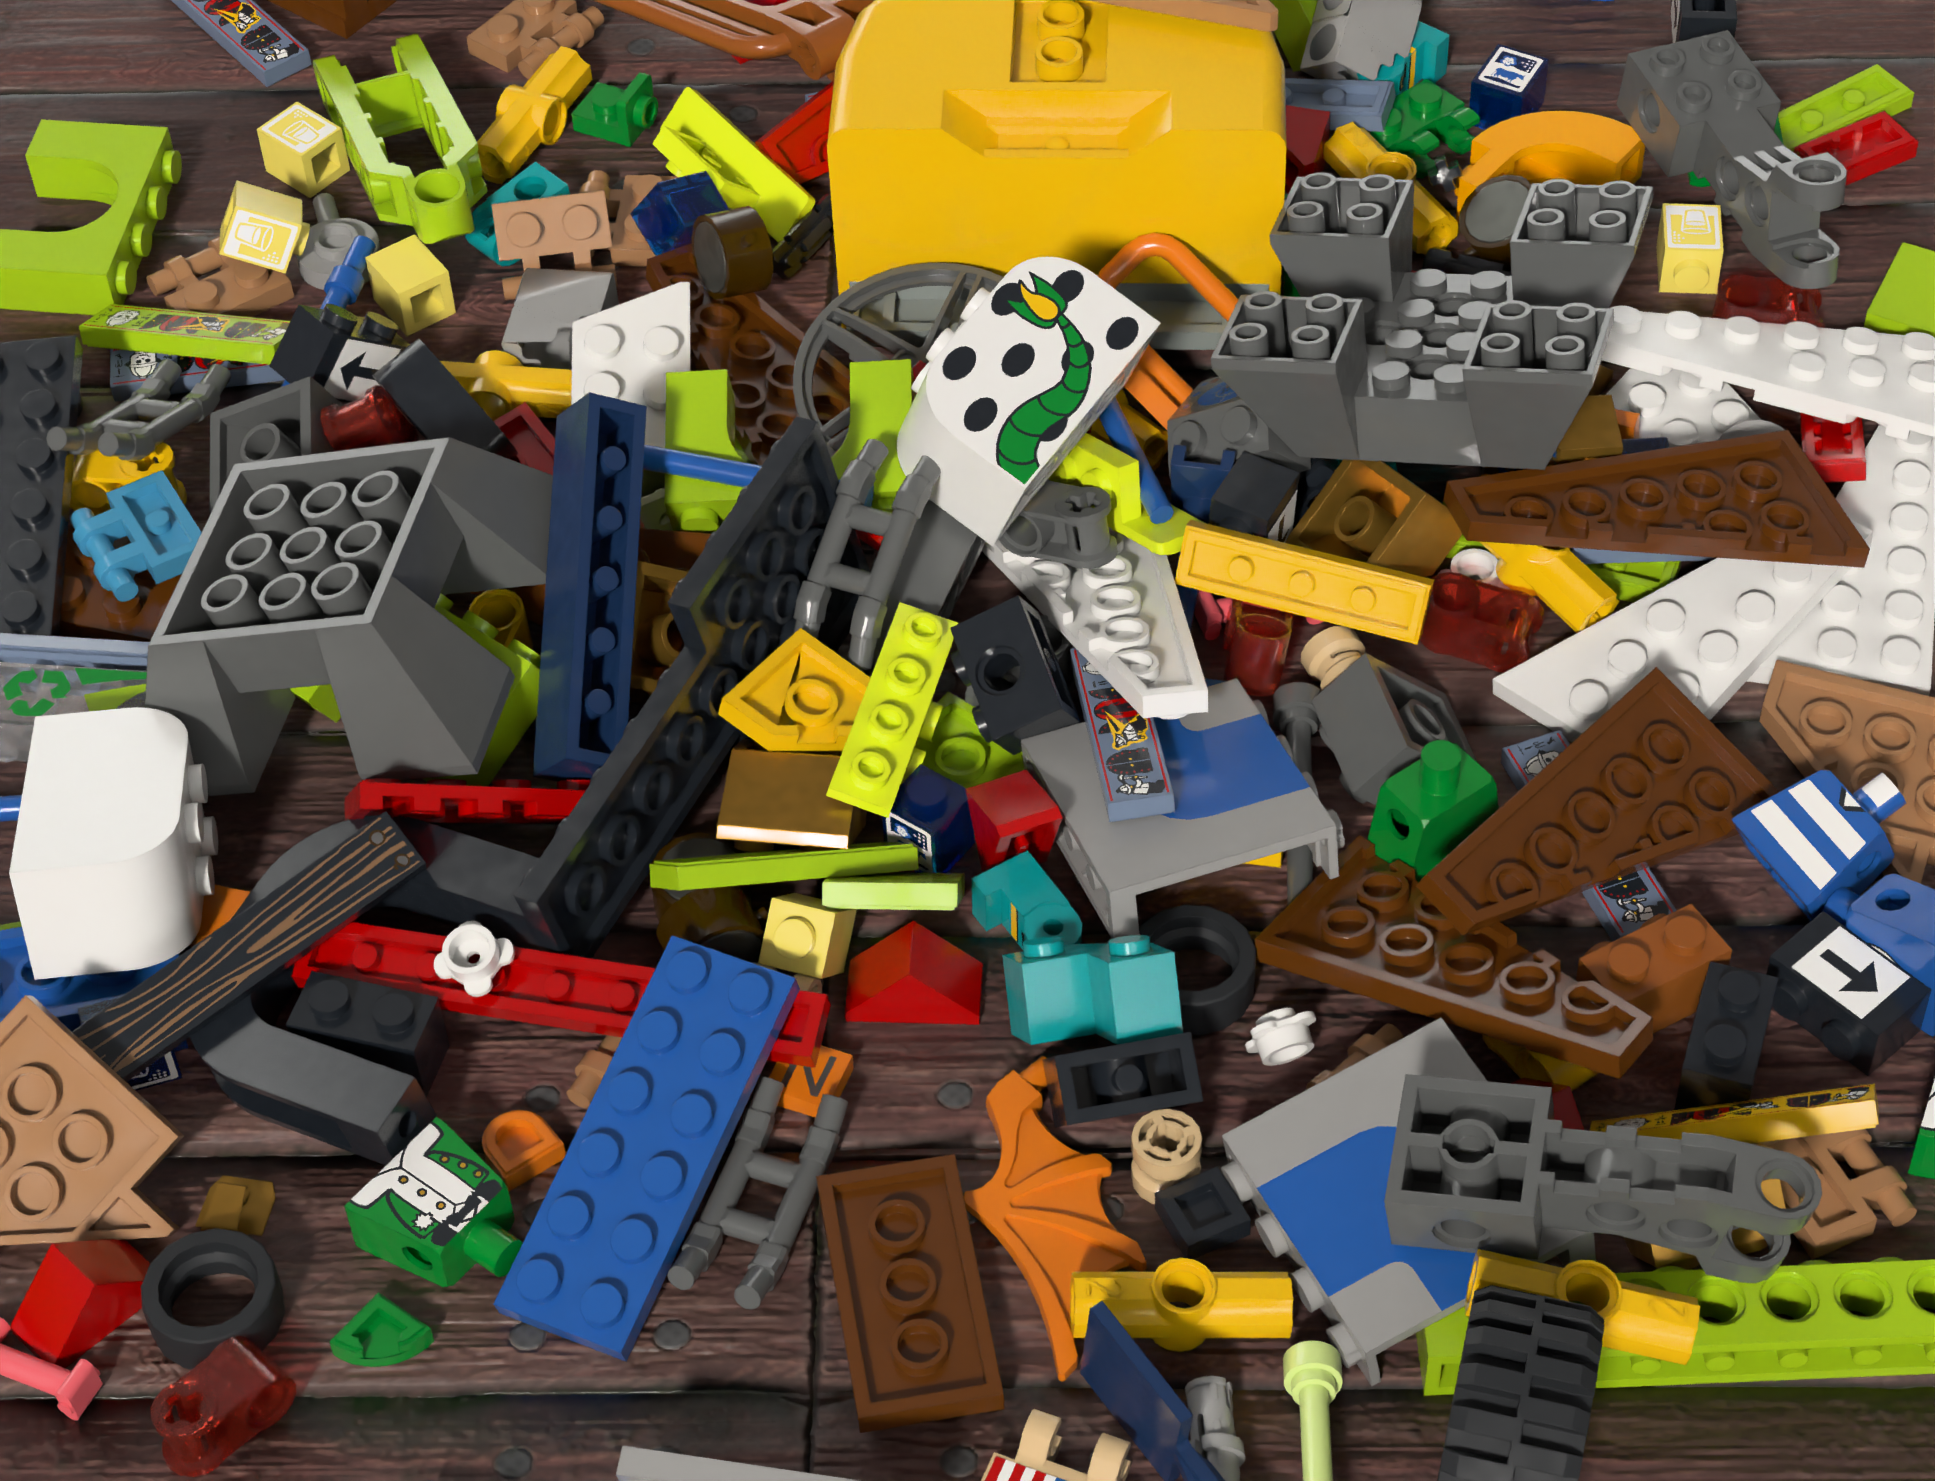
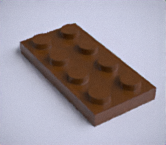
(909, 1294)

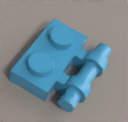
(154, 522)

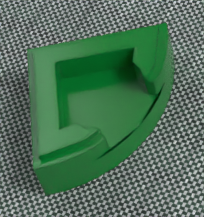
(381, 1335)

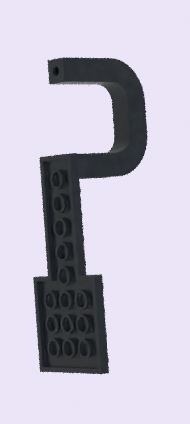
(731, 618)

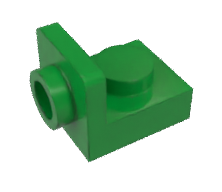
(616, 112)

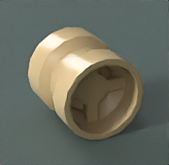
(1331, 654)
(1164, 1151)

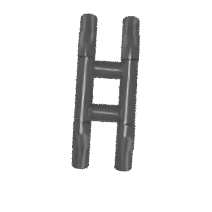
(120, 433)
(896, 532)
(748, 1161)

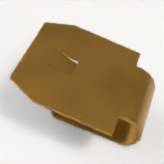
(226, 1210)

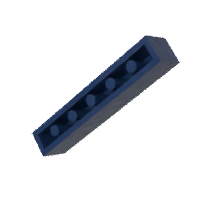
(589, 586)

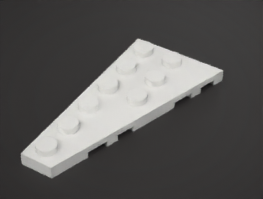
(1789, 365)
(1881, 615)
(1121, 621)
(1698, 631)

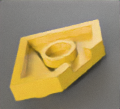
(798, 698)

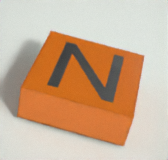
(806, 1085)

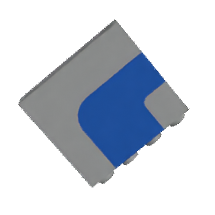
(1232, 801)
(1320, 1190)

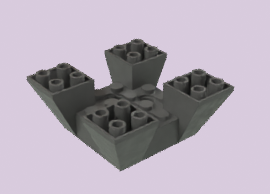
(1428, 358)
(335, 580)

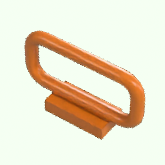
(1153, 379)

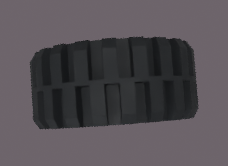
(1522, 1389)

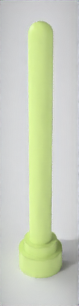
(1313, 1379)

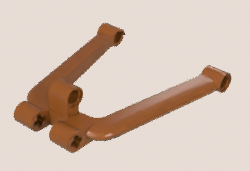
(802, 29)

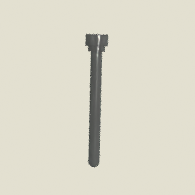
(1297, 722)

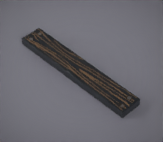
(252, 948)

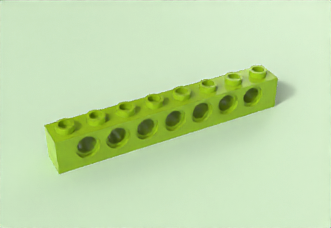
(1752, 1339)

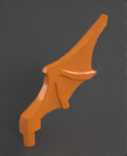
(1047, 1207)

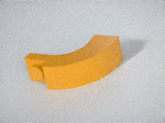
(1553, 146)

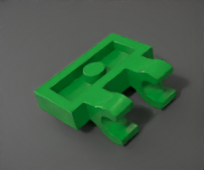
(1421, 118)

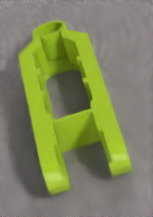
(411, 99)

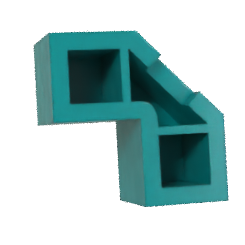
(1104, 989)

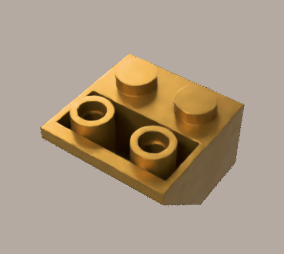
(784, 801)

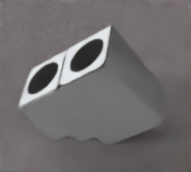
(1358, 37)
(545, 312)

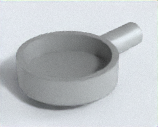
(330, 242)

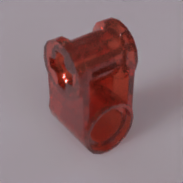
(1766, 301)
(366, 422)
(1474, 621)
(1256, 646)
(226, 1400)

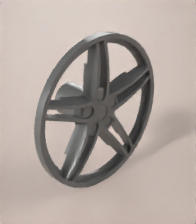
(841, 311)

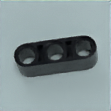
(438, 402)

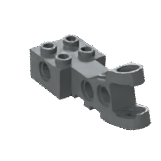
(1714, 114)
(1495, 1167)

